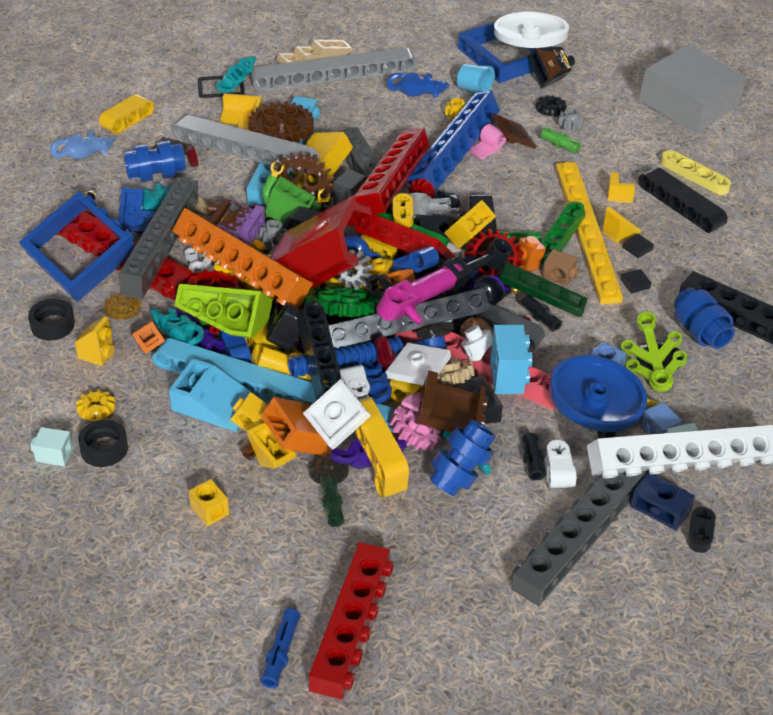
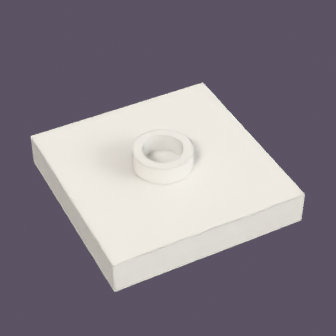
(415, 361)
(336, 414)

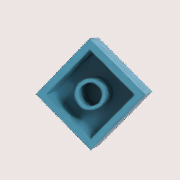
(510, 359)

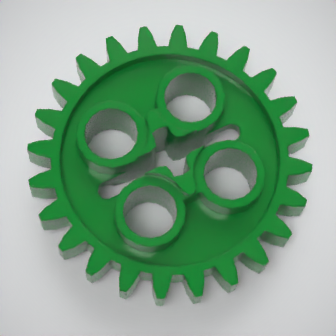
(343, 300)

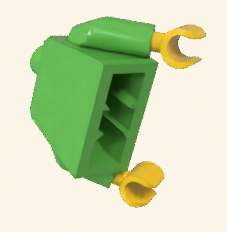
(284, 197)

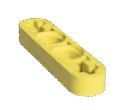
(715, 182)

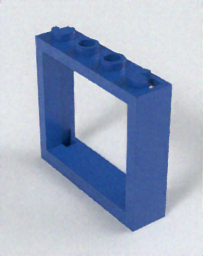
(470, 44)
(100, 267)

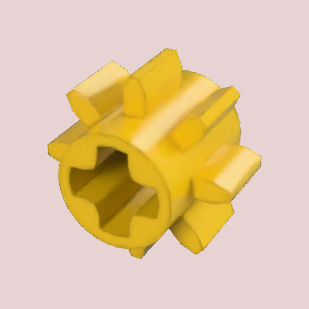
(454, 107)

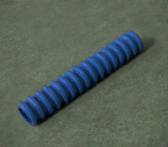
(345, 356)

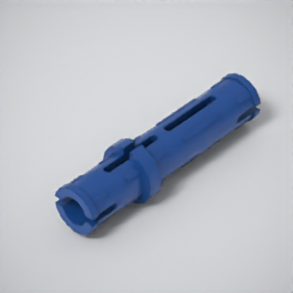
(277, 657)

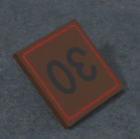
(513, 131)

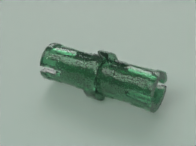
(332, 501)

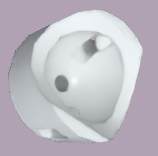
(477, 342)

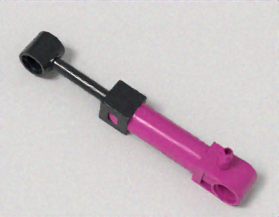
(452, 275)

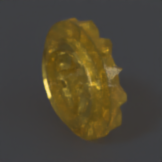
(122, 312)

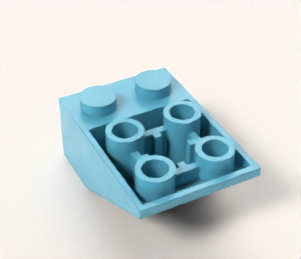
(207, 394)

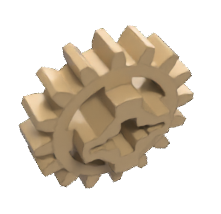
(456, 372)

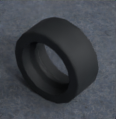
(55, 330)
(103, 457)

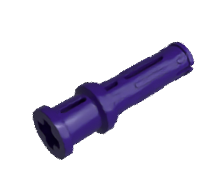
(209, 341)

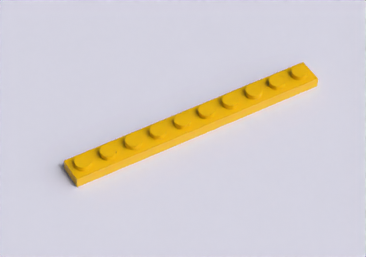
(590, 236)

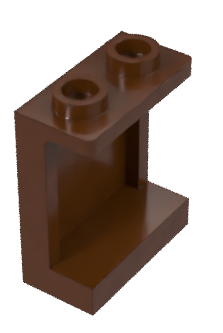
(449, 407)

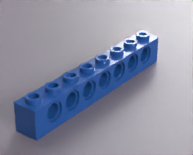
(456, 140)

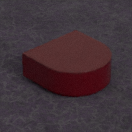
(191, 155)

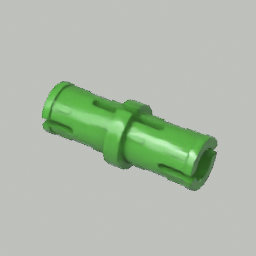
(560, 140)

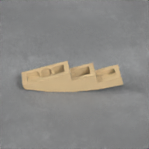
(318, 50)

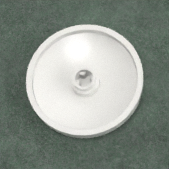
(531, 29)

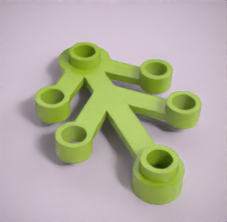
(654, 356)

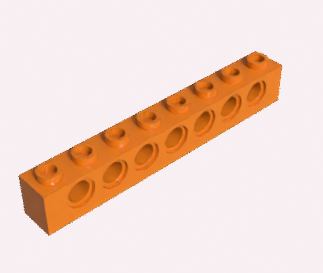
(241, 257)

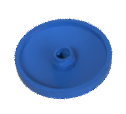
(597, 393)

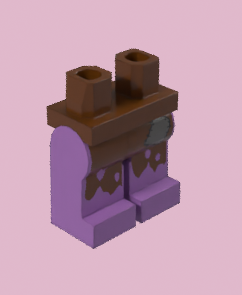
(236, 219)

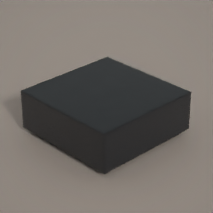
(638, 245)
(635, 281)

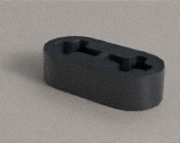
(385, 281)
(706, 530)

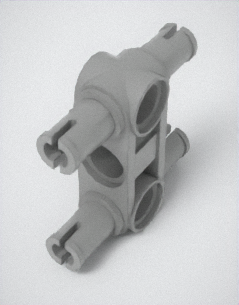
(426, 205)

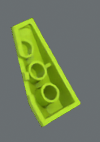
(230, 310)

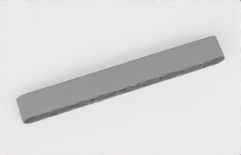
(399, 61)
(238, 141)

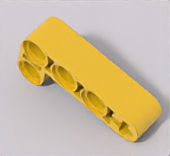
(383, 452)

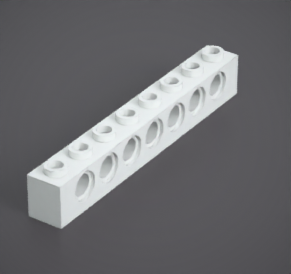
(605, 462)

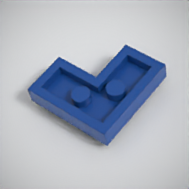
(131, 211)

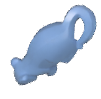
(81, 147)

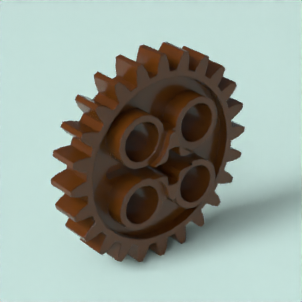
(282, 121)
(312, 167)

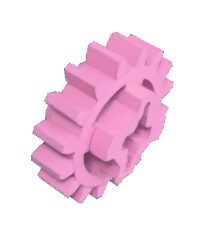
(418, 435)

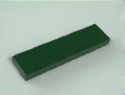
(543, 289)

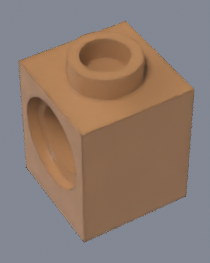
(560, 267)

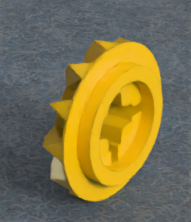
(95, 412)

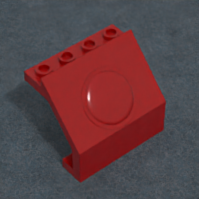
(319, 245)

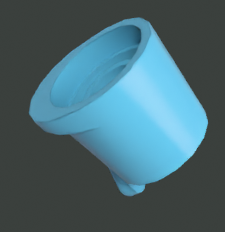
(475, 78)

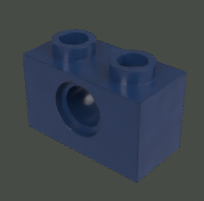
(662, 501)

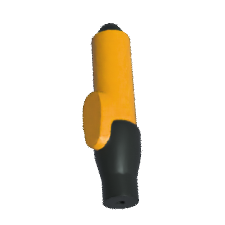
(265, 247)

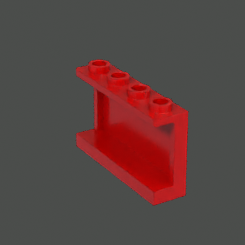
(399, 236)

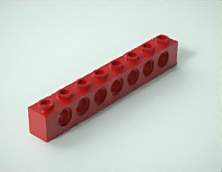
(393, 170)
(97, 238)

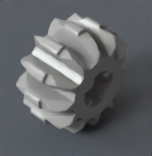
(358, 278)

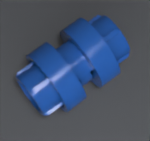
(144, 163)
(704, 318)
(457, 465)

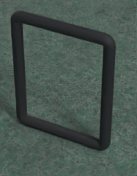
(201, 95)

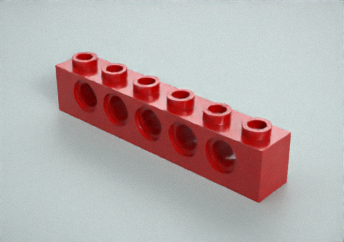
(351, 621)

